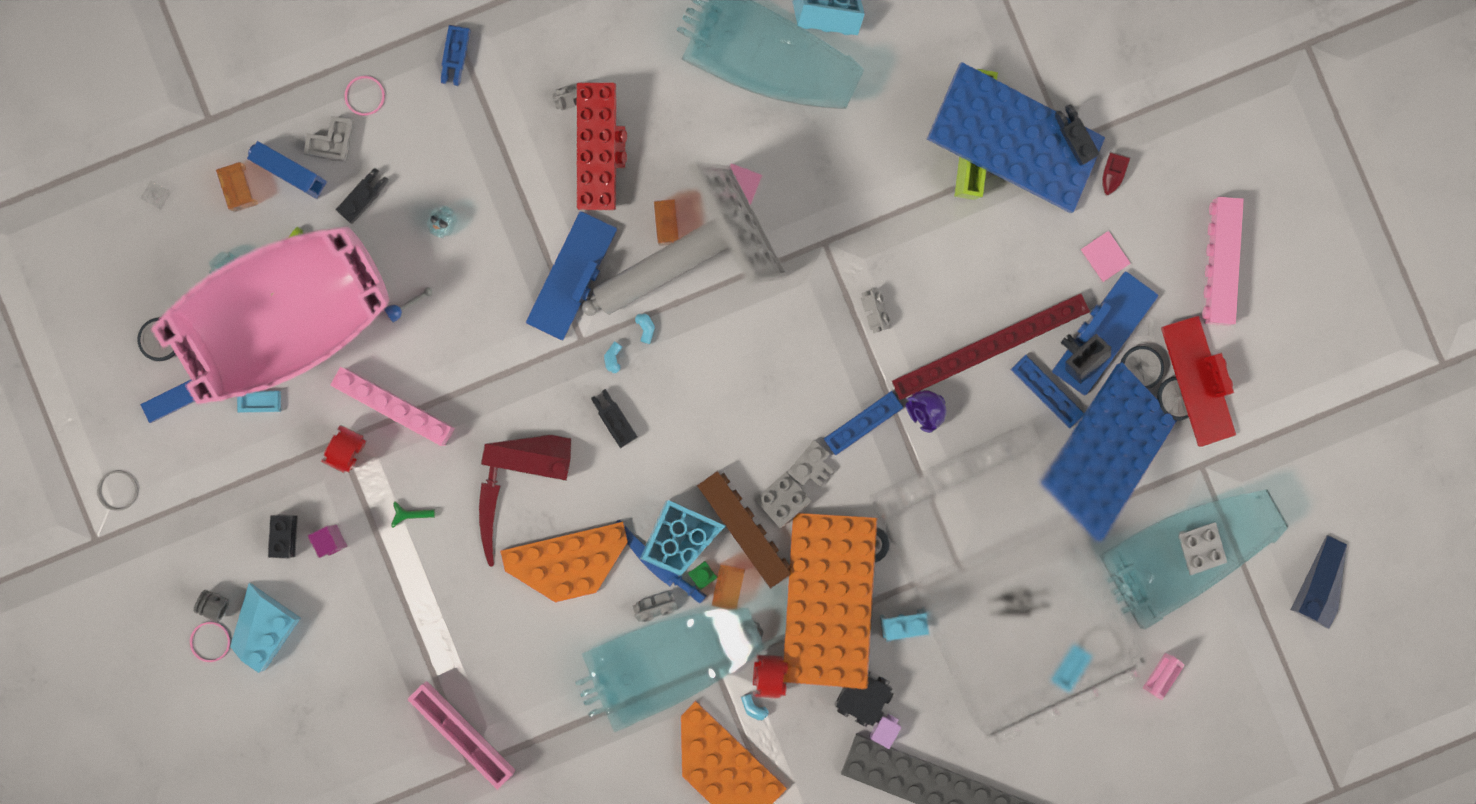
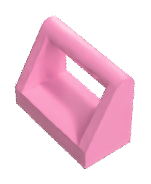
(1163, 676)

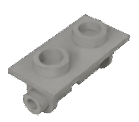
(565, 97)
(875, 302)
(664, 606)

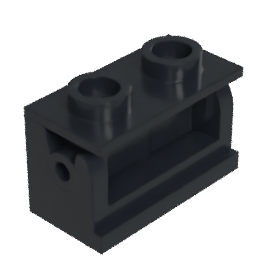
(282, 536)

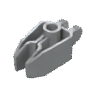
(1019, 603)

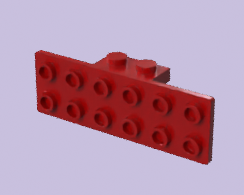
(598, 146)
(1201, 380)

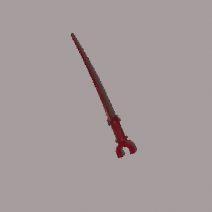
(487, 505)

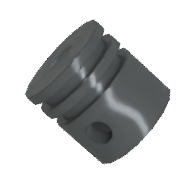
(211, 606)

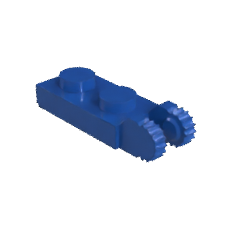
(455, 53)

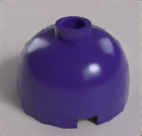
(927, 409)

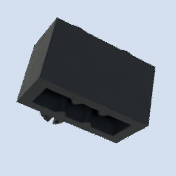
(1086, 357)

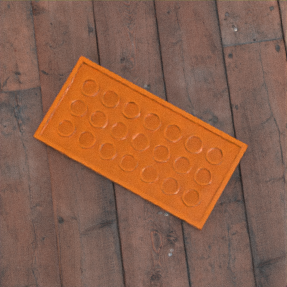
(830, 600)

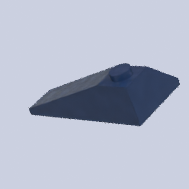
(1321, 589)

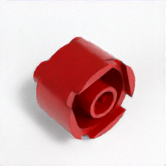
(343, 448)
(769, 676)

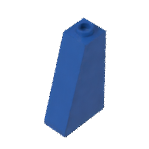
(286, 169)

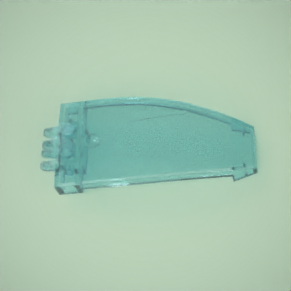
(768, 54)
(1151, 563)
(667, 663)

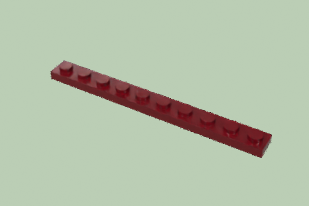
(990, 346)

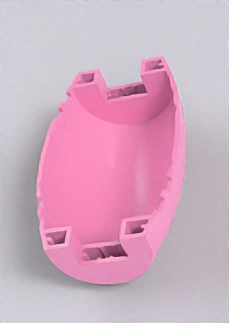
(246, 341)

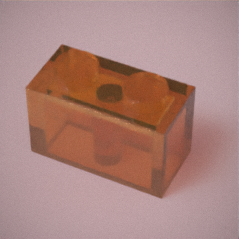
(666, 222)

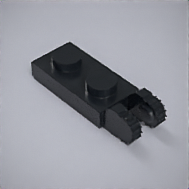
(1076, 135)
(361, 197)
(615, 420)

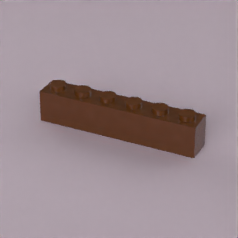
(744, 530)

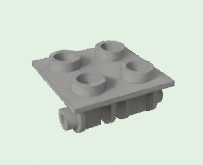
(783, 500)
(1202, 548)

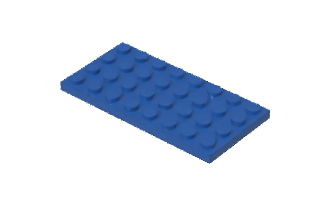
(1010, 137)
(1108, 452)

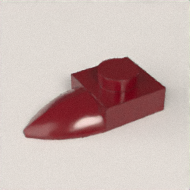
(1114, 172)

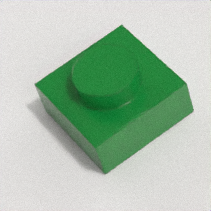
(702, 575)

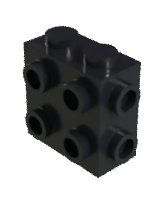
(865, 703)

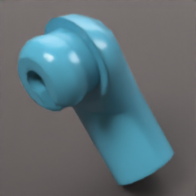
(647, 326)
(610, 358)
(753, 711)

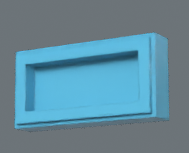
(259, 402)
(1071, 667)

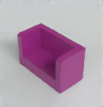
(327, 541)

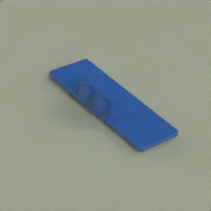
(571, 276)
(1111, 321)

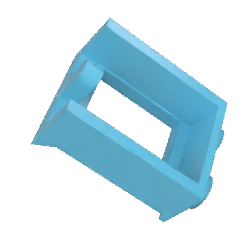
(904, 626)

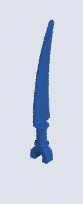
(664, 575)

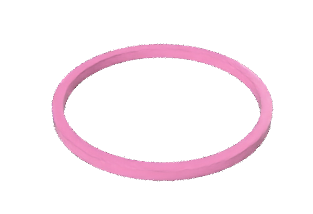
(364, 114)
(191, 640)

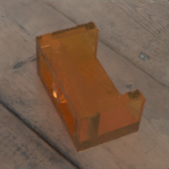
(235, 187)
(728, 586)

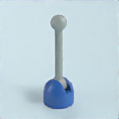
(394, 312)

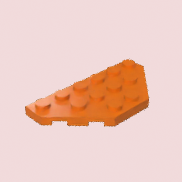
(569, 563)
(721, 765)

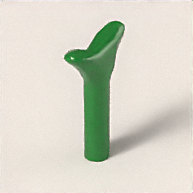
(402, 514)

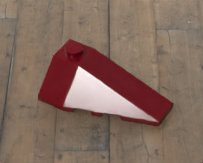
(539, 455)

